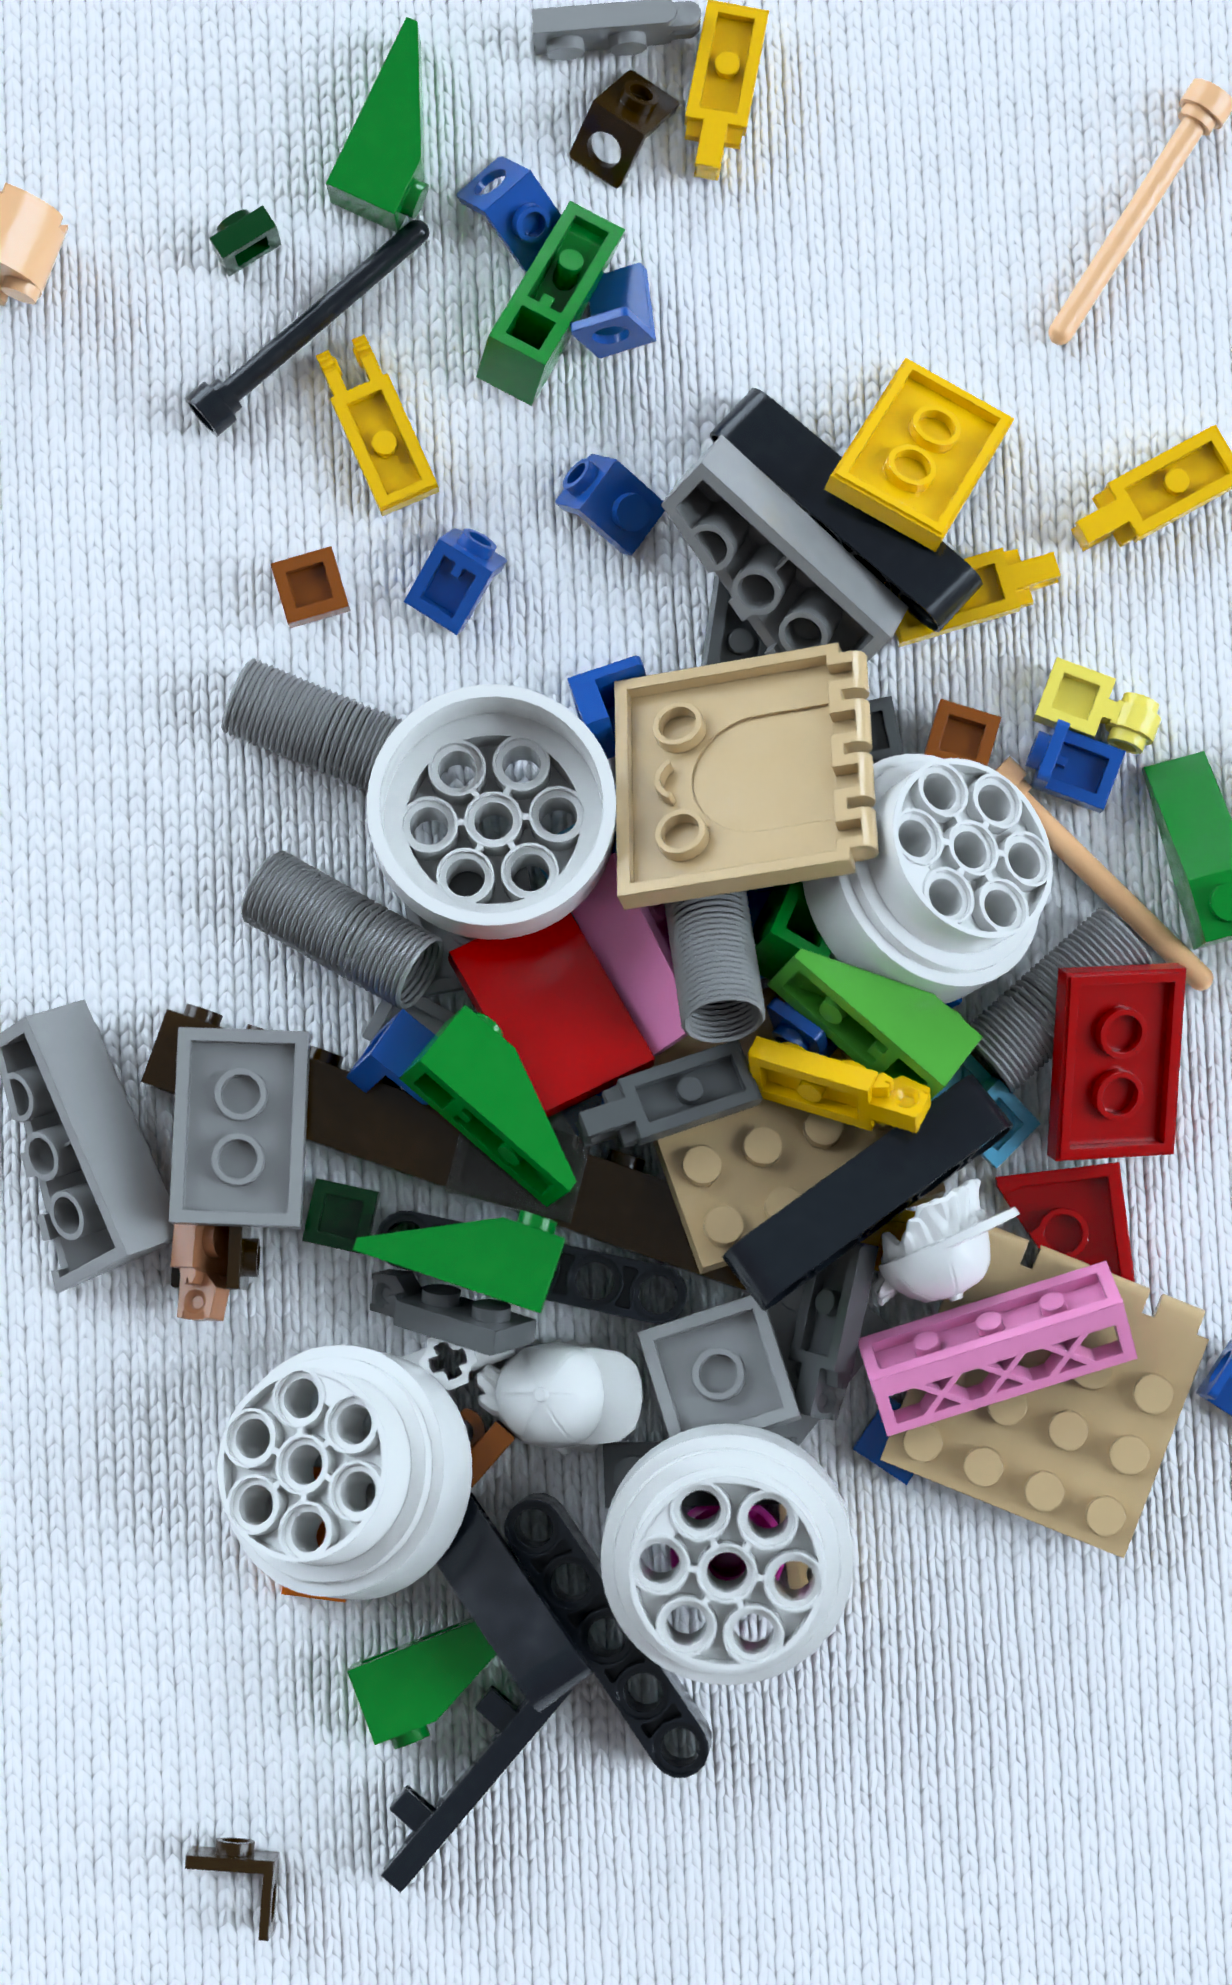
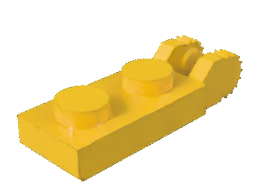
(379, 432)

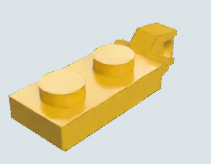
(723, 82)
(1159, 491)
(1004, 592)
(836, 1087)

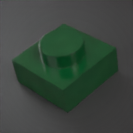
(244, 239)
(339, 1215)

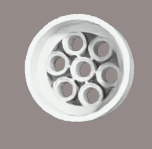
(487, 732)
(951, 883)
(412, 1454)
(739, 1469)

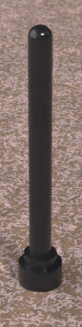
(220, 400)

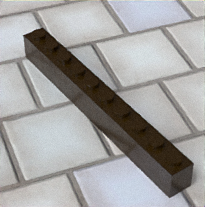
(400, 1133)

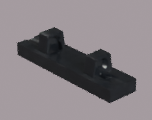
(435, 1824)

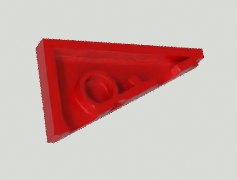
(1074, 1213)

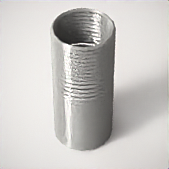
(306, 723)
(326, 922)
(715, 967)
(1012, 1038)

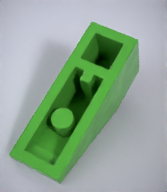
(878, 1019)

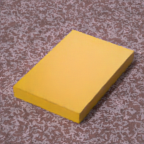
(919, 454)

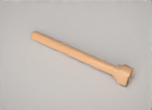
(1203, 109)
(1110, 888)

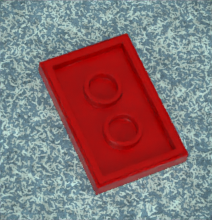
(554, 1011)
(1116, 1061)

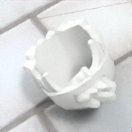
(941, 1249)
(564, 1395)

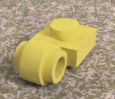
(1084, 702)

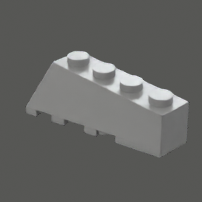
(777, 560)
(82, 1145)

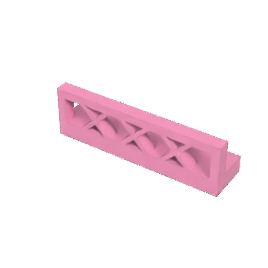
(994, 1338)

